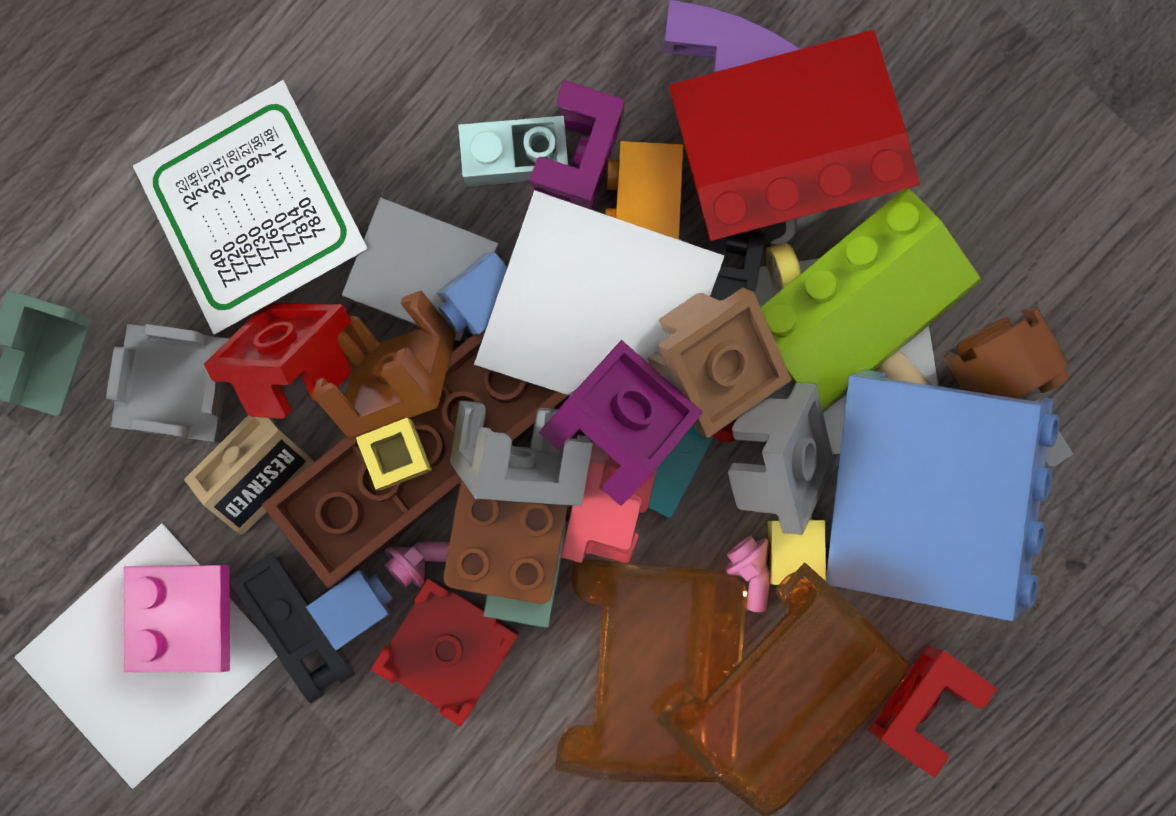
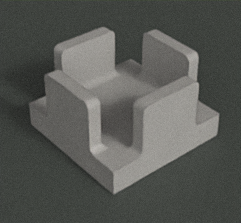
(163, 383)
(795, 458)

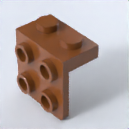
(504, 547)

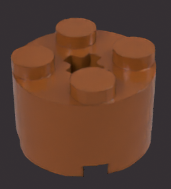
(1010, 358)

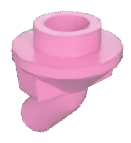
(750, 561)
(408, 563)

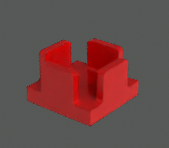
(276, 349)

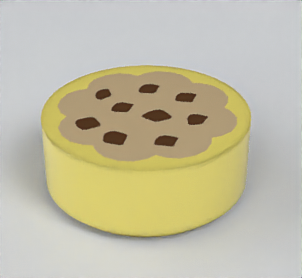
(782, 265)

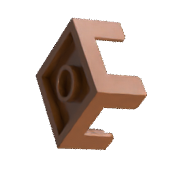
(391, 376)

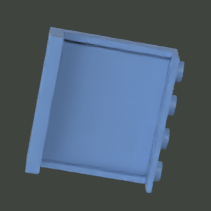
(940, 495)

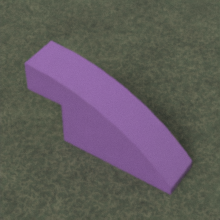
(719, 35)

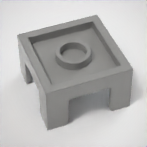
(518, 474)

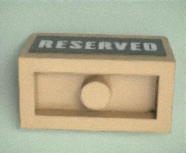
(247, 471)

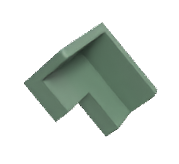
(39, 352)

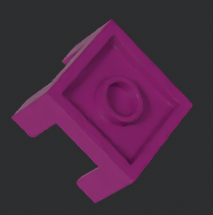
(593, 115)
(627, 414)

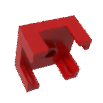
(446, 650)
(918, 698)

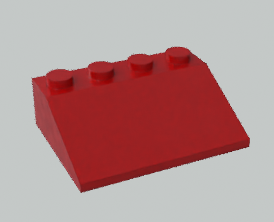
(793, 135)

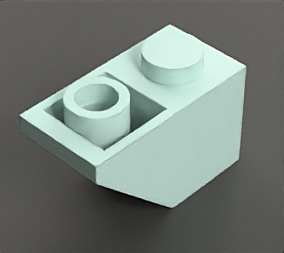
(508, 149)

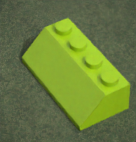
(868, 296)

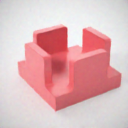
(601, 523)

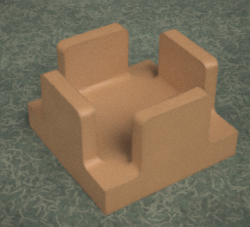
(720, 357)

